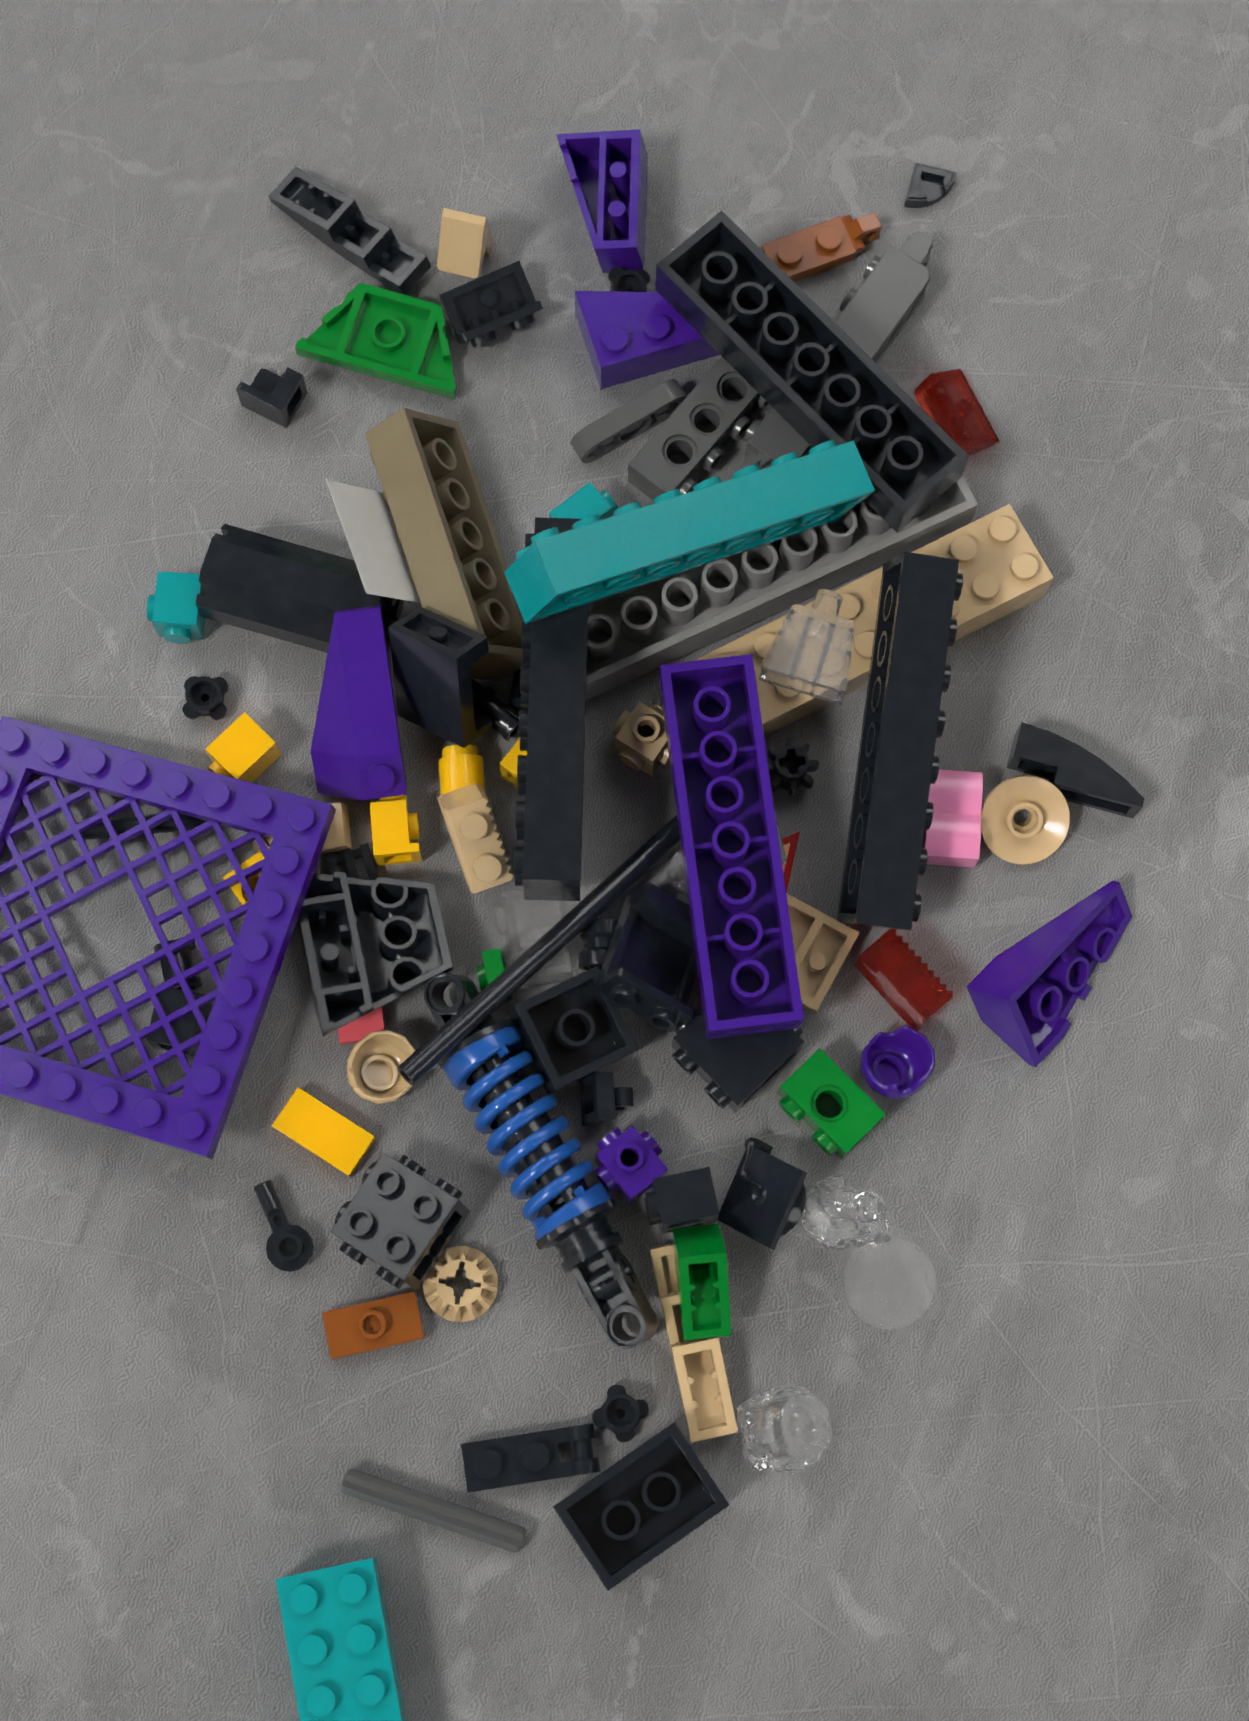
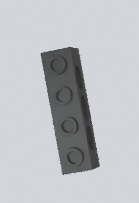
(651, 468)

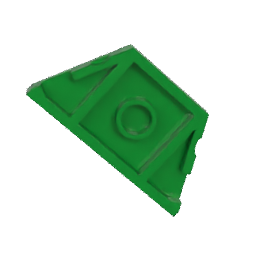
(386, 339)

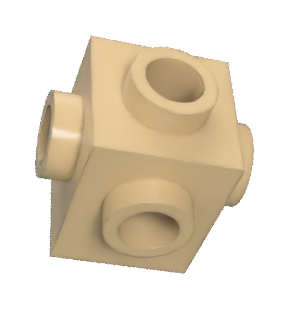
(641, 751)

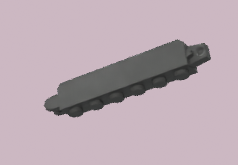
(871, 319)

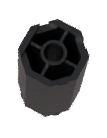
(282, 588)

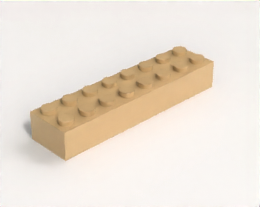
(999, 577)

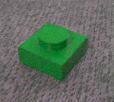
(493, 967)

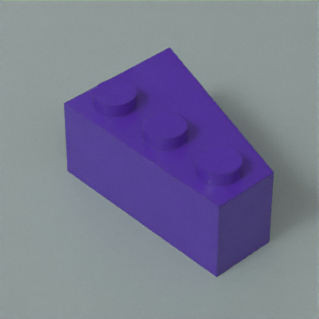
(612, 192)
(635, 335)

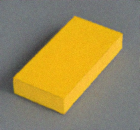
(323, 1132)

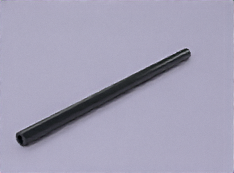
(539, 953)

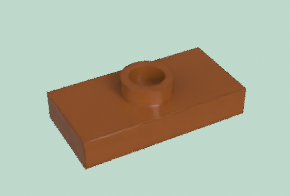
(373, 1325)

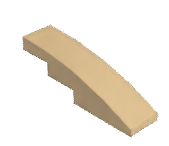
(696, 1362)

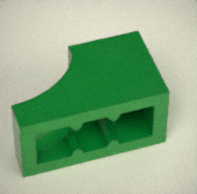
(702, 1281)

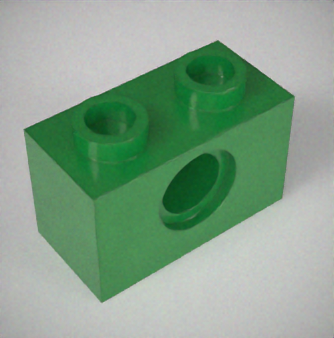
(819, 1078)

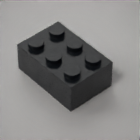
(641, 1506)

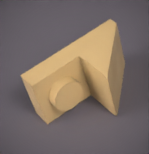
(463, 243)

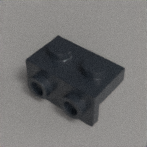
(490, 303)

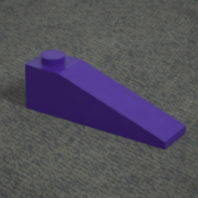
(356, 724)
(1037, 980)

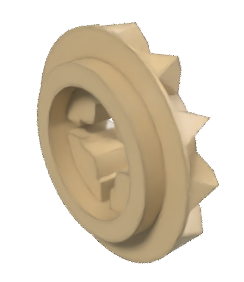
(475, 1300)

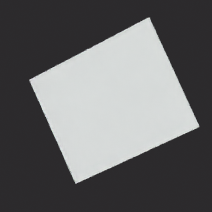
(373, 541)

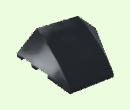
(362, 969)

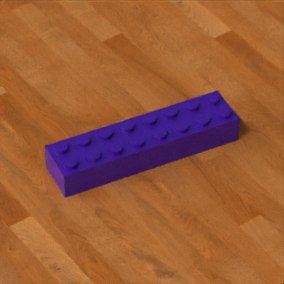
(730, 847)

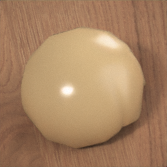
(374, 1067)

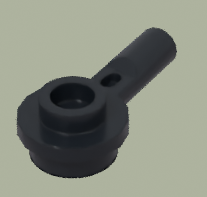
(289, 1245)

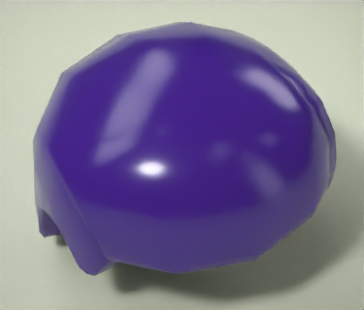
(897, 1062)

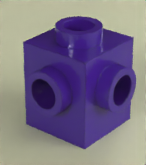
(631, 1180)

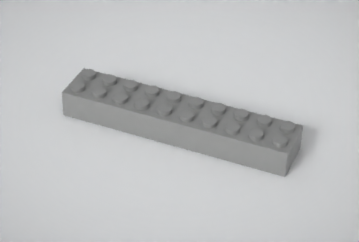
(696, 607)

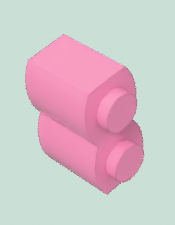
(956, 819)

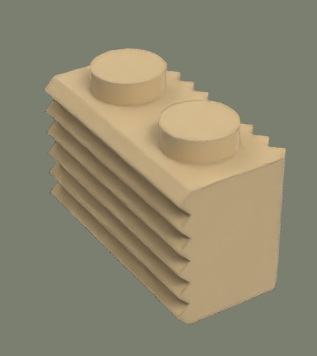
(475, 837)

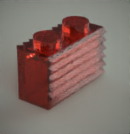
(903, 980)

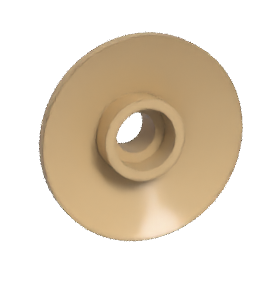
(1039, 834)

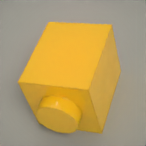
(242, 750)

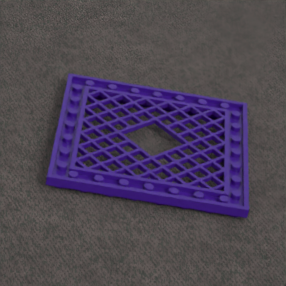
(242, 995)

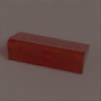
(956, 410)

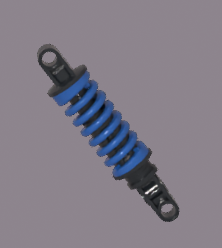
(542, 1163)

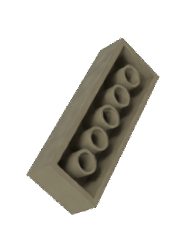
(448, 532)

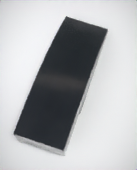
(1073, 770)

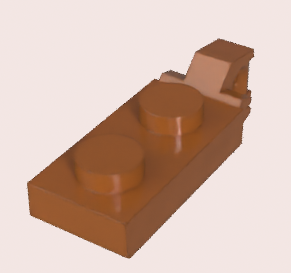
(822, 245)

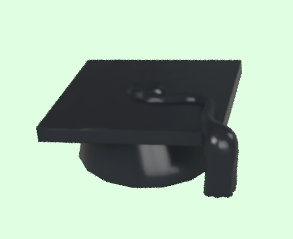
(764, 1195)

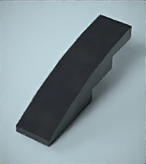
(350, 232)

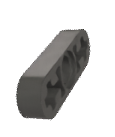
(628, 421)

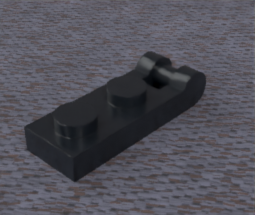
(528, 1458)

